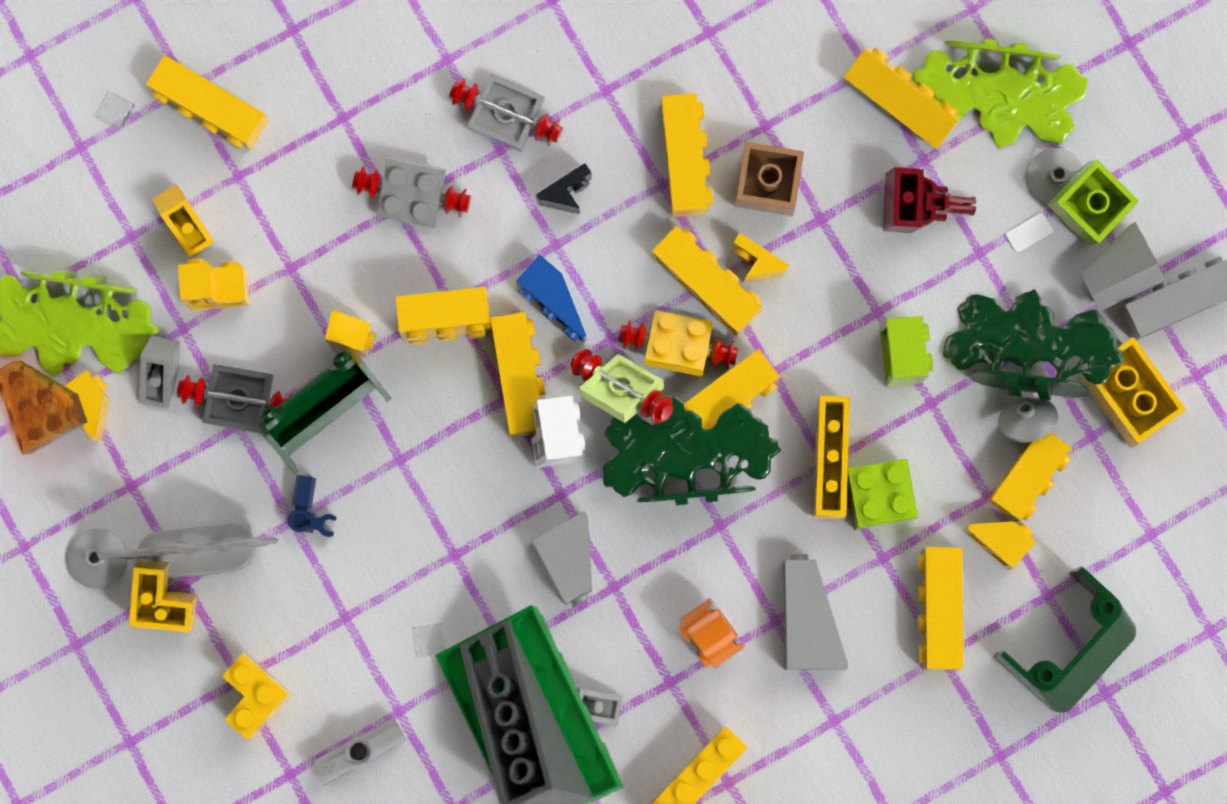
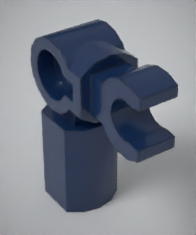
(300, 519)

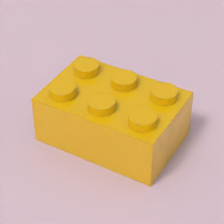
(444, 315)
(1136, 396)

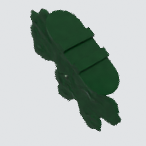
(1027, 337)
(682, 448)

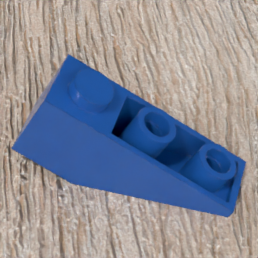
(549, 290)

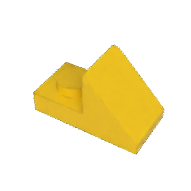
(766, 263)

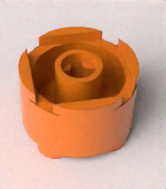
(711, 634)

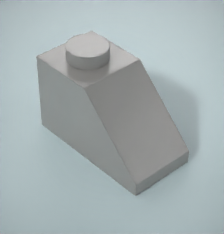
(158, 371)
(602, 706)

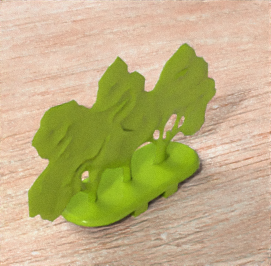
(1007, 97)
(63, 327)

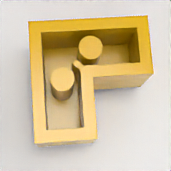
(212, 287)
(154, 605)
(261, 695)

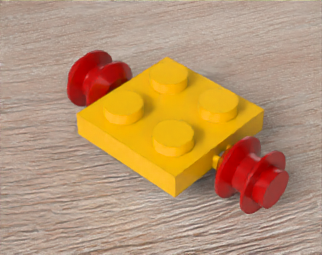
(678, 343)

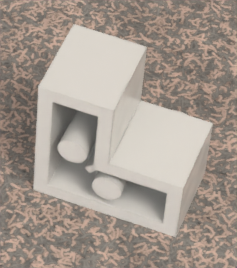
(556, 432)

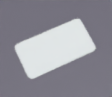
(1029, 232)

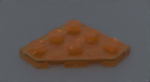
(38, 406)

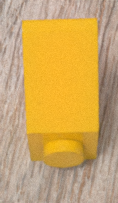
(182, 220)
(349, 333)
(93, 400)
(1003, 540)

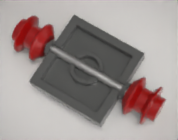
(233, 397)

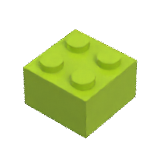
(1093, 202)
(905, 350)
(881, 494)

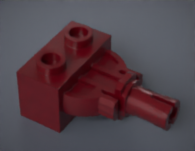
(916, 201)

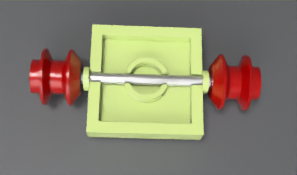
(621, 387)

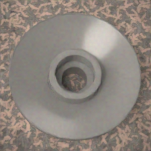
(1040, 172)
(1027, 419)
(104, 571)

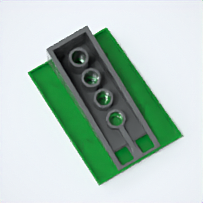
(528, 714)

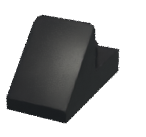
(558, 194)

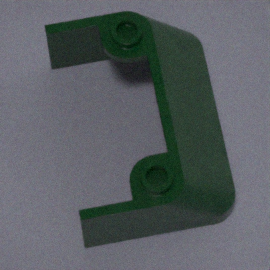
(318, 404)
(1064, 688)

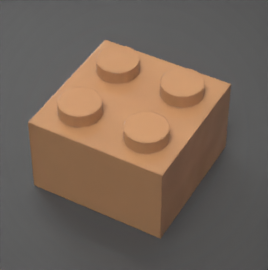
(769, 179)

